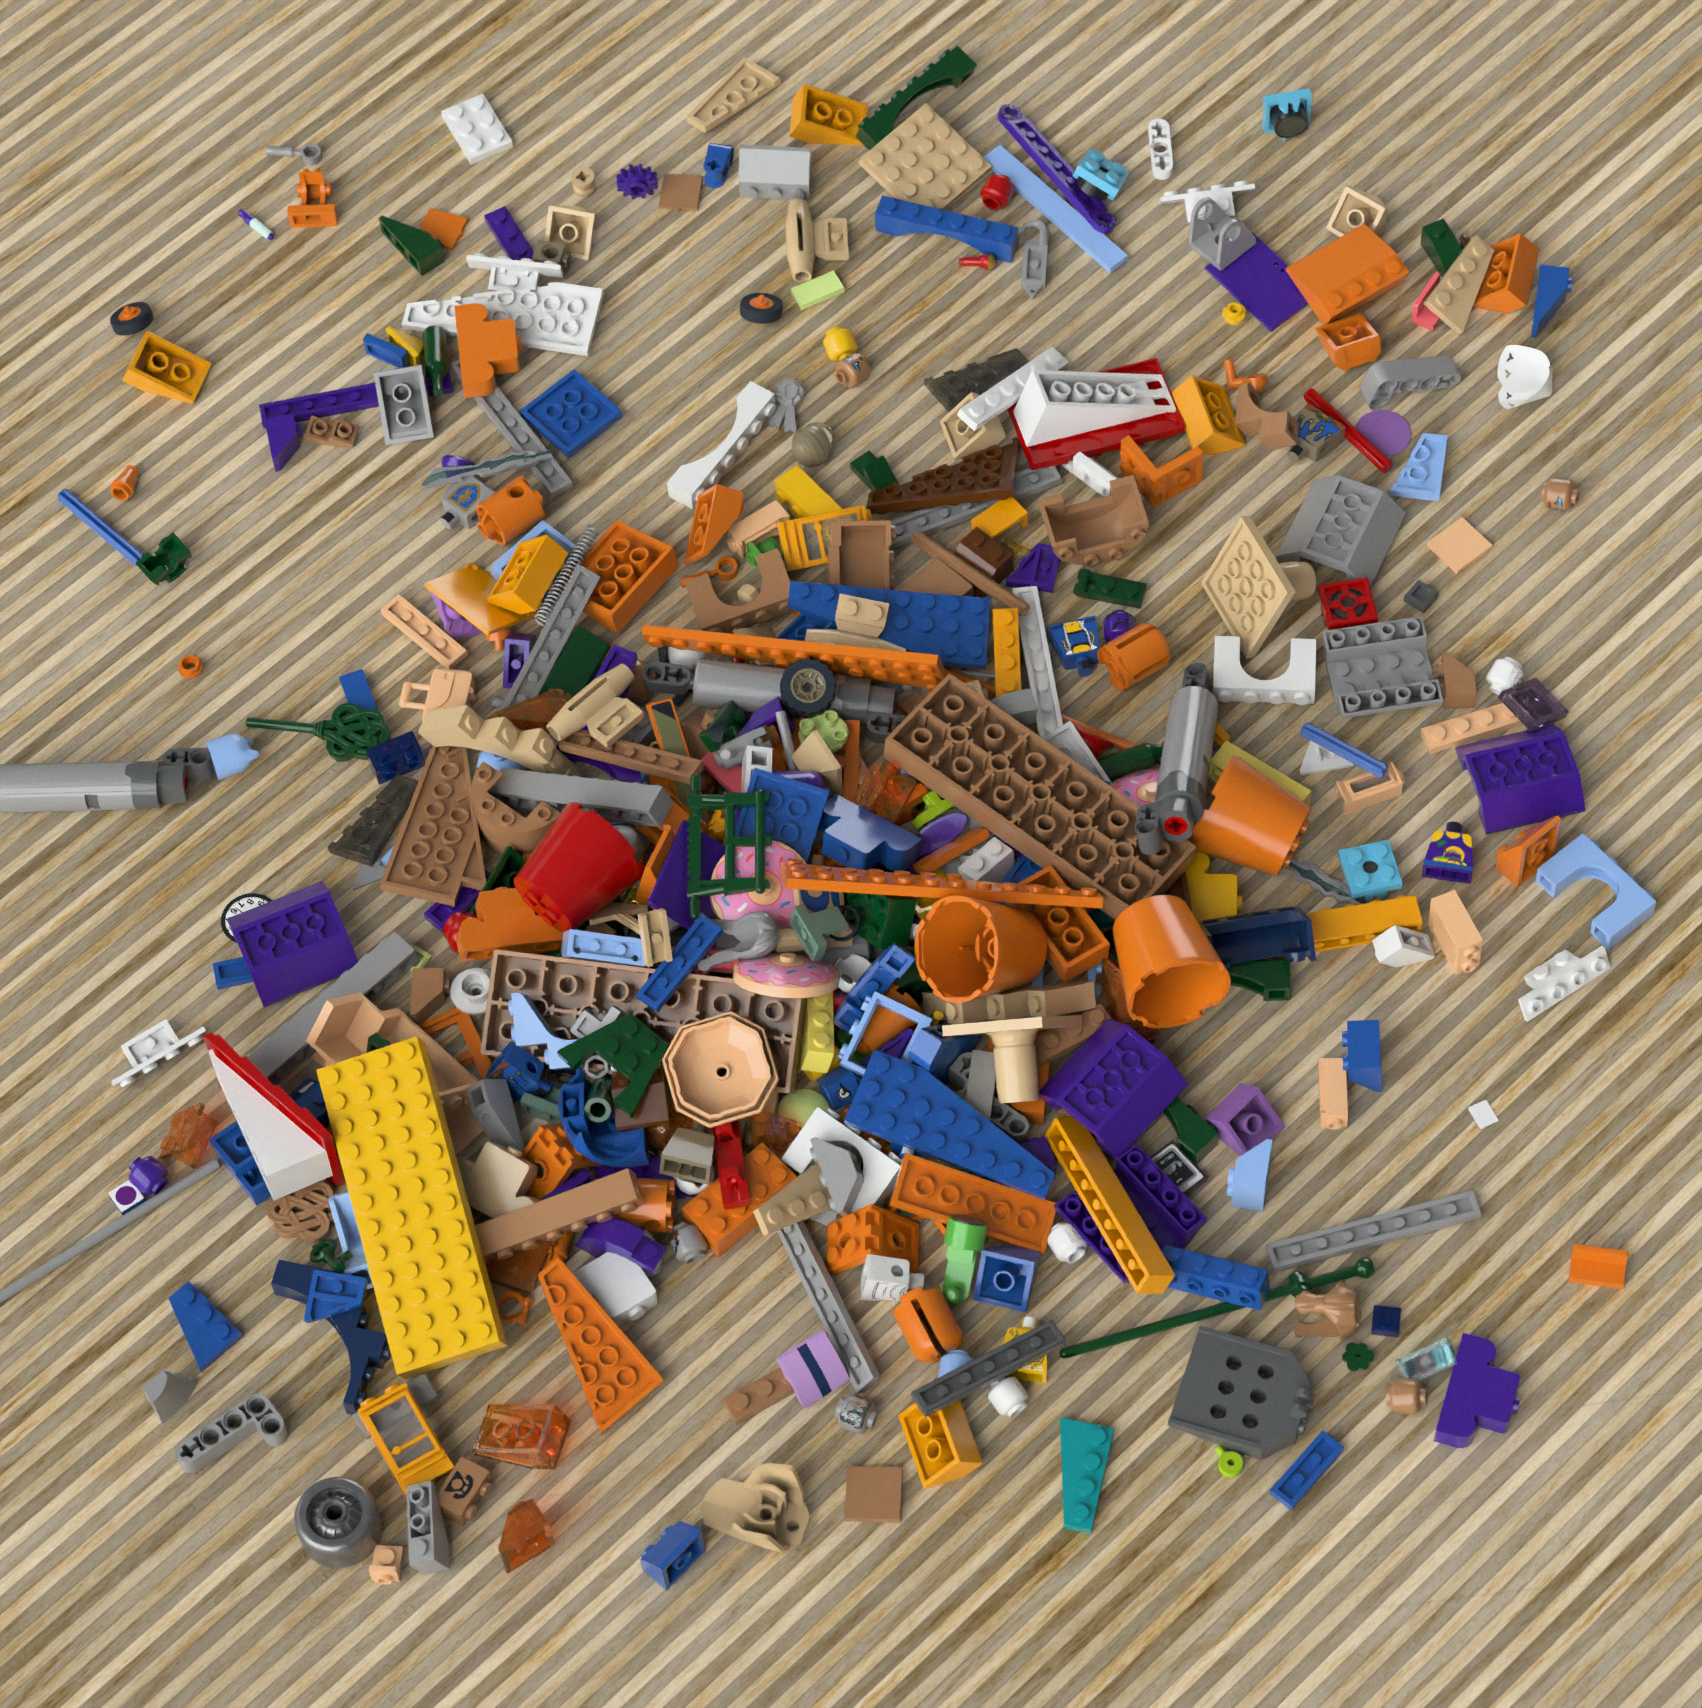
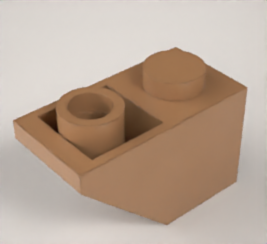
(1457, 684)

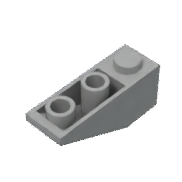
(495, 1112)
(426, 1530)

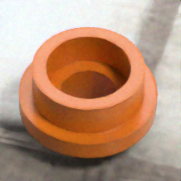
(190, 661)

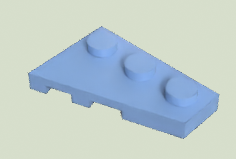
(1424, 470)

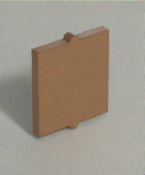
(680, 192)

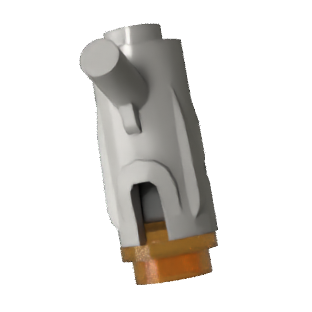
(732, 752)

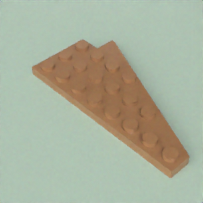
(439, 835)

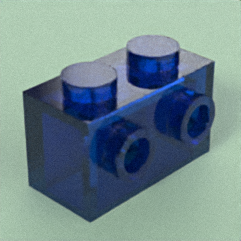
(395, 757)

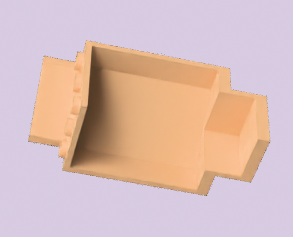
(344, 1033)

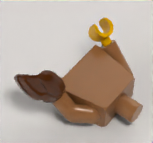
(691, 729)

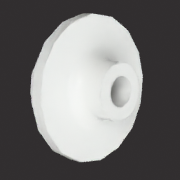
(466, 985)

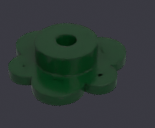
(1353, 1351)

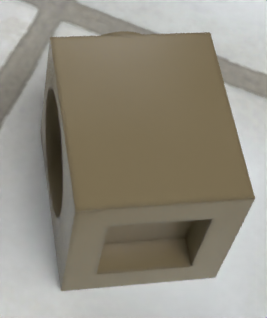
(551, 251)

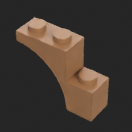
(1274, 428)

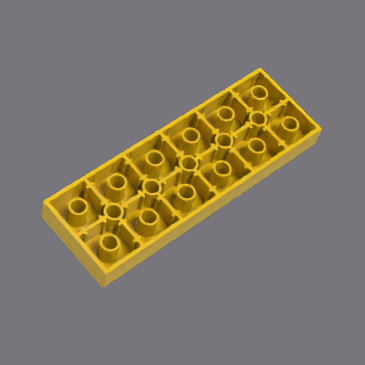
(411, 1208)

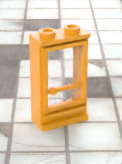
(806, 538)
(404, 1437)

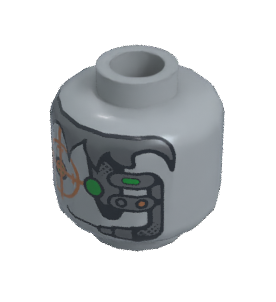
(856, 1414)

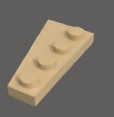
(733, 93)
(1458, 288)
(795, 1202)

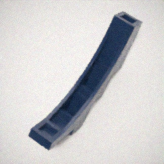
(365, 1347)

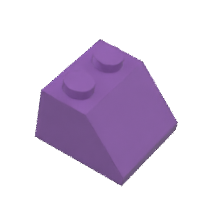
(1245, 1119)

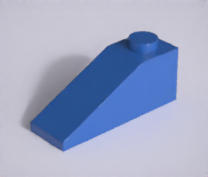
(1551, 295)

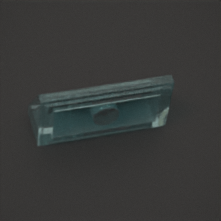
(1428, 1360)

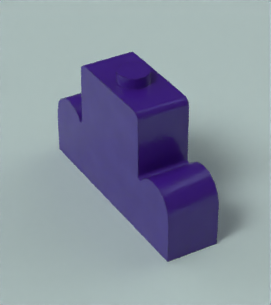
(1476, 1394)

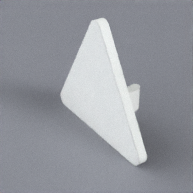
(1320, 760)

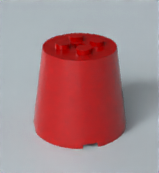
(577, 869)

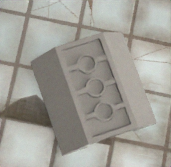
(1343, 527)
(1380, 667)

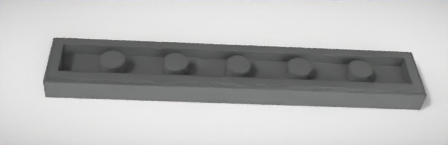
(988, 1368)

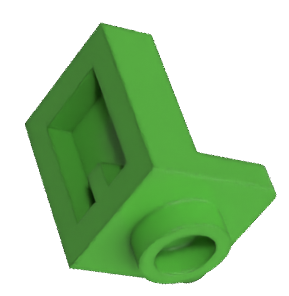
(764, 546)

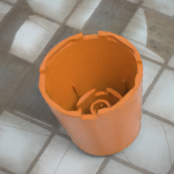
(1251, 820)
(978, 948)
(1167, 963)

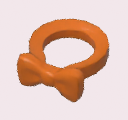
(521, 1317)

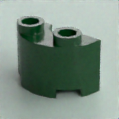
(166, 562)

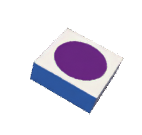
(126, 1197)

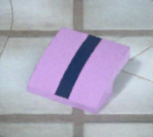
(813, 1369)

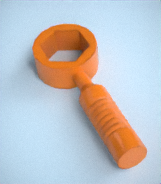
(724, 576)

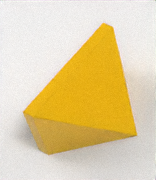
(408, 342)

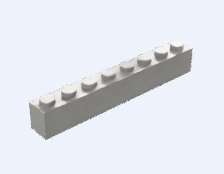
(610, 799)
(370, 976)

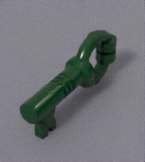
(328, 1256)

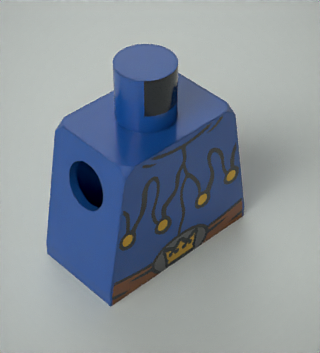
(520, 1071)

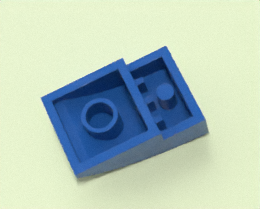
(237, 1157)

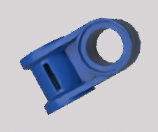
(717, 164)

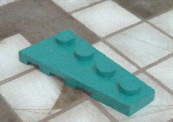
(1084, 1463)

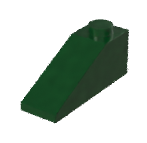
(414, 244)
(1440, 245)

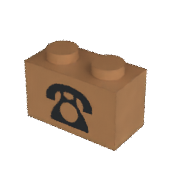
(464, 1490)

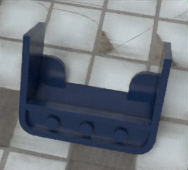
(1262, 935)

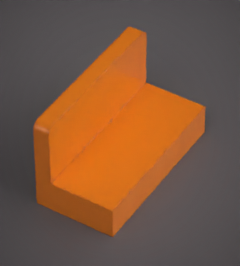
(1598, 1266)

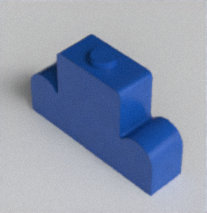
(864, 839)
(939, 1052)

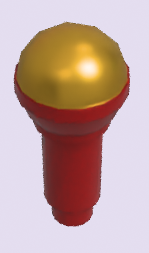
(985, 261)

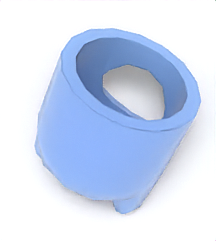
(231, 754)

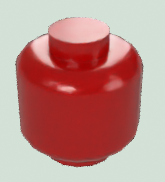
(997, 192)

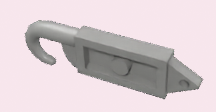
(1035, 259)

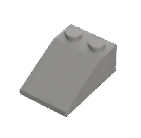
(404, 404)

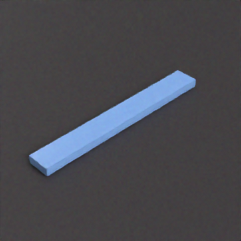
(1056, 209)

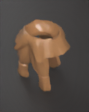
(1338, 1307)

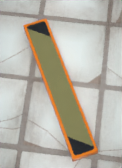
(671, 739)

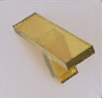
(1017, 548)

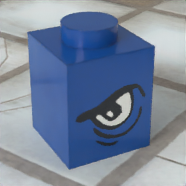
(839, 1086)

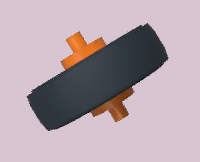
(761, 308)
(131, 318)

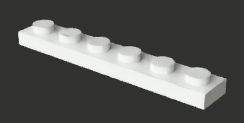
(1008, 390)

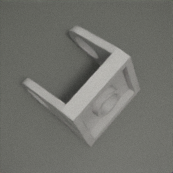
(1216, 227)

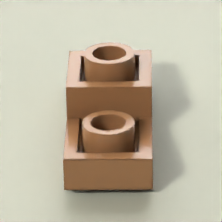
(331, 433)

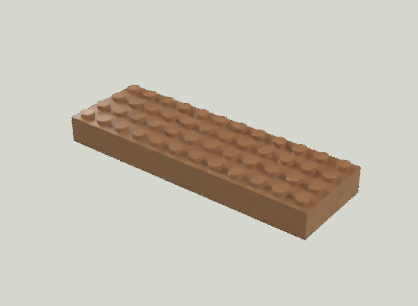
(1032, 796)
(569, 986)

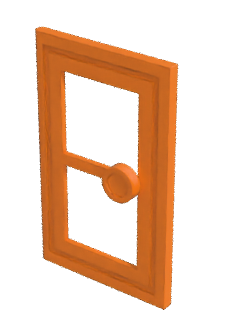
(851, 761)
(469, 1033)

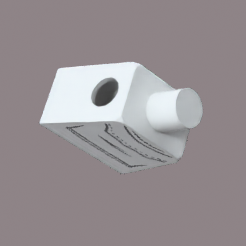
(887, 1278)

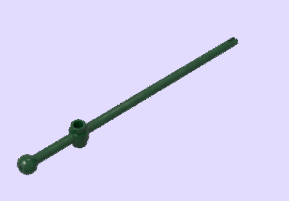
(1297, 1283)

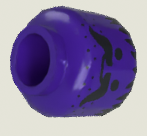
(1117, 624)

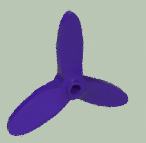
(939, 834)

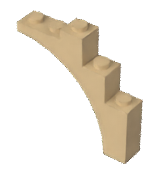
(465, 728)
(1015, 1003)

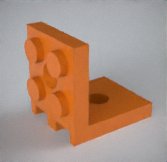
(1166, 481)
(556, 1155)
(871, 1233)

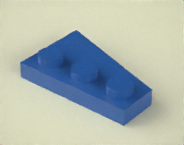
(203, 1325)

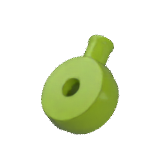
(1227, 1458)

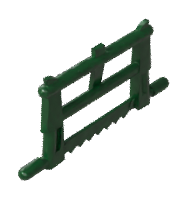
(730, 885)

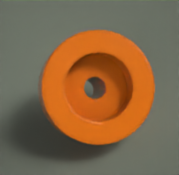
(499, 638)

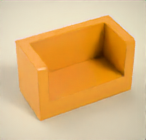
(1000, 517)

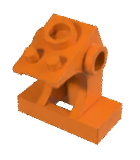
(313, 188)

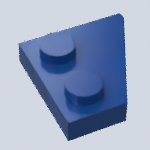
(333, 1295)

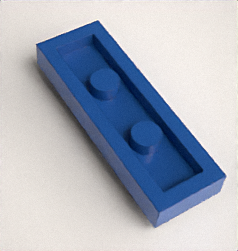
(1307, 1470)

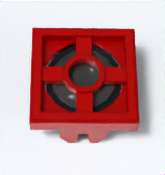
(1349, 604)

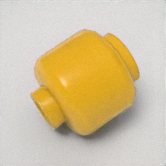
(839, 343)

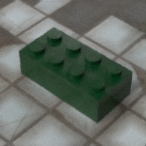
(883, 917)

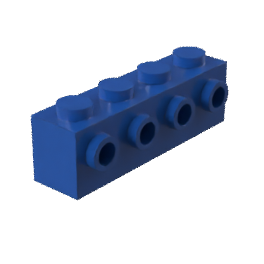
(1217, 1278)

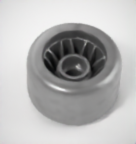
(339, 1541)

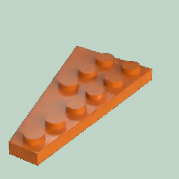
(604, 1358)

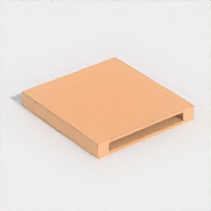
(1459, 545)

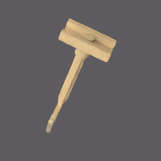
(650, 925)

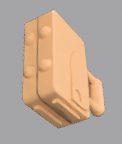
(446, 690)

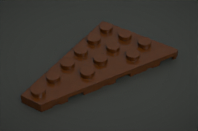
(977, 478)

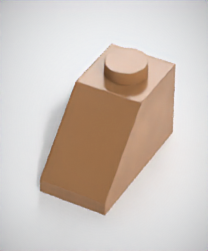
(428, 992)

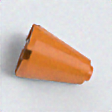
(885, 1024)

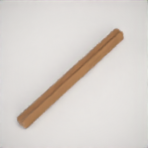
(969, 573)

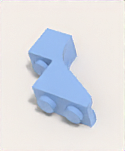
(533, 1030)
(349, 1236)

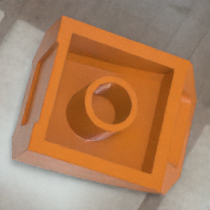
(1350, 341)

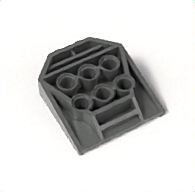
(1278, 1418)

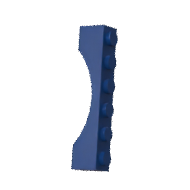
(905, 217)

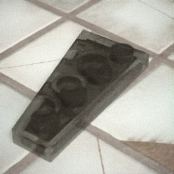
(975, 378)
(376, 824)

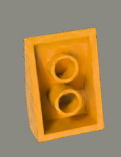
(825, 117)
(166, 369)

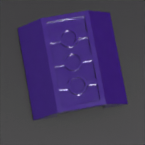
(1523, 778)
(293, 943)
(1115, 1086)
(1160, 1203)

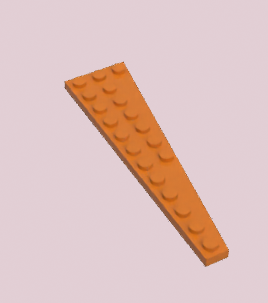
(872, 663)
(902, 883)

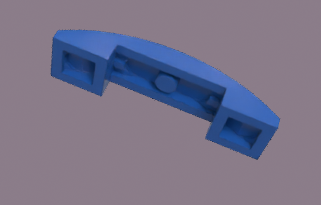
(877, 978)

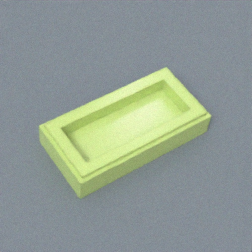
(817, 290)

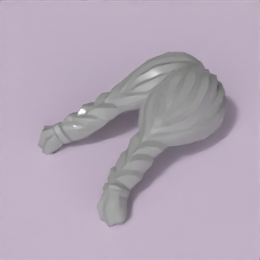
(756, 936)

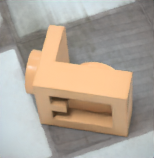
(386, 1564)

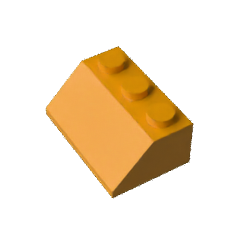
(1207, 416)
(528, 575)
(940, 1444)

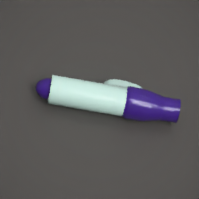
(256, 224)

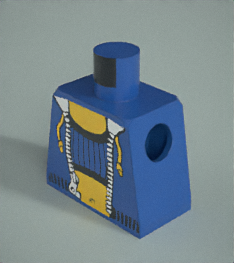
(1076, 644)

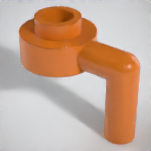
(1257, 381)

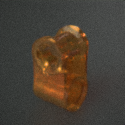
(773, 1130)

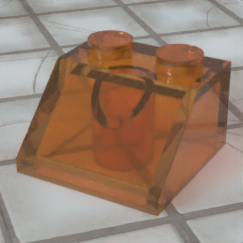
(524, 1535)

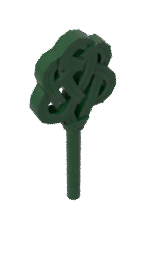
(346, 727)

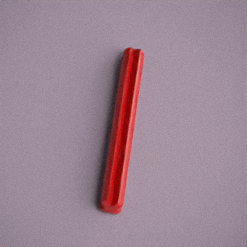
(1356, 438)

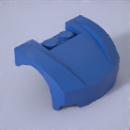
(598, 1139)

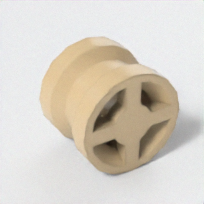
(583, 182)

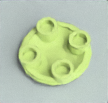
(830, 727)
(801, 1105)

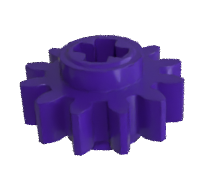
(637, 181)

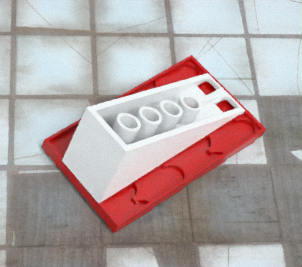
(1093, 412)
(283, 1138)

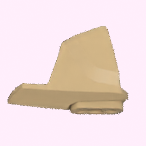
(767, 1492)

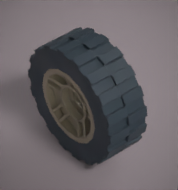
(818, 677)

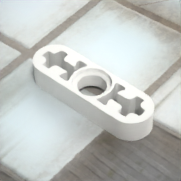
(1156, 157)

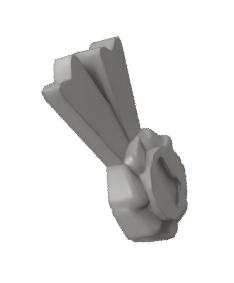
(788, 395)

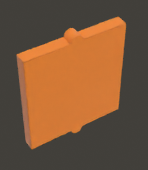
(444, 226)

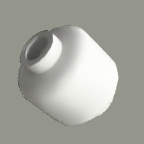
(1504, 675)
(1066, 1243)
(1008, 1396)

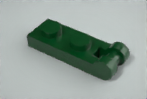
(1110, 589)

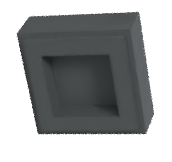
(1421, 596)

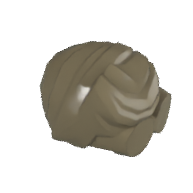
(813, 444)

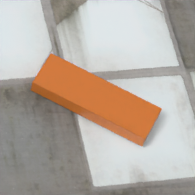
(951, 850)

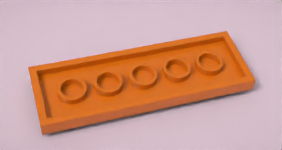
(944, 1191)

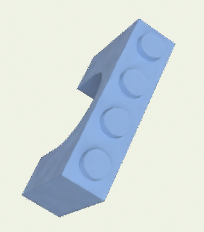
(1586, 860)

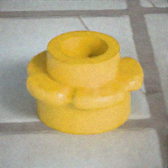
(1234, 318)

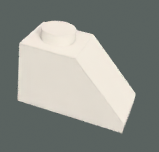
(1402, 947)

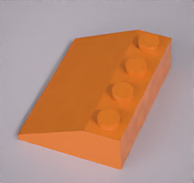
(1347, 274)
(629, 571)

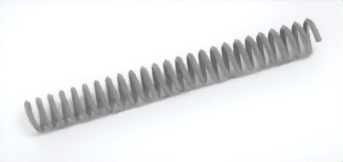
(566, 573)

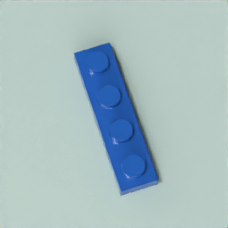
(685, 958)

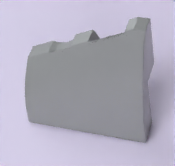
(168, 1393)

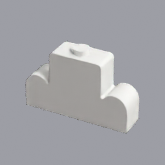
(619, 1286)

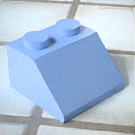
(1250, 1177)

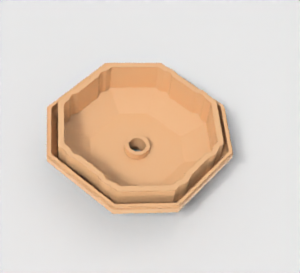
(714, 1044)

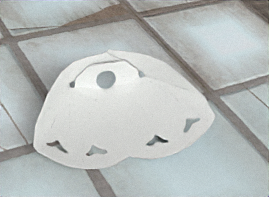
(1529, 379)

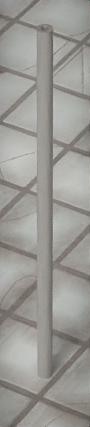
(108, 1230)

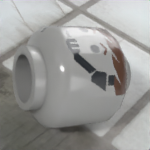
(687, 1243)

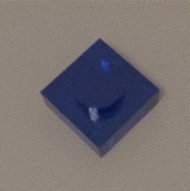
(1386, 1321)

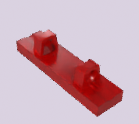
(731, 1165)

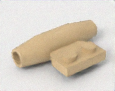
(806, 240)
(858, 625)
(599, 709)

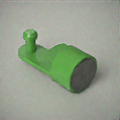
(964, 1238)

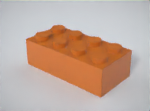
(1070, 933)
(726, 1227)

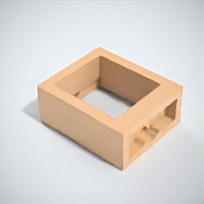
(1455, 932)

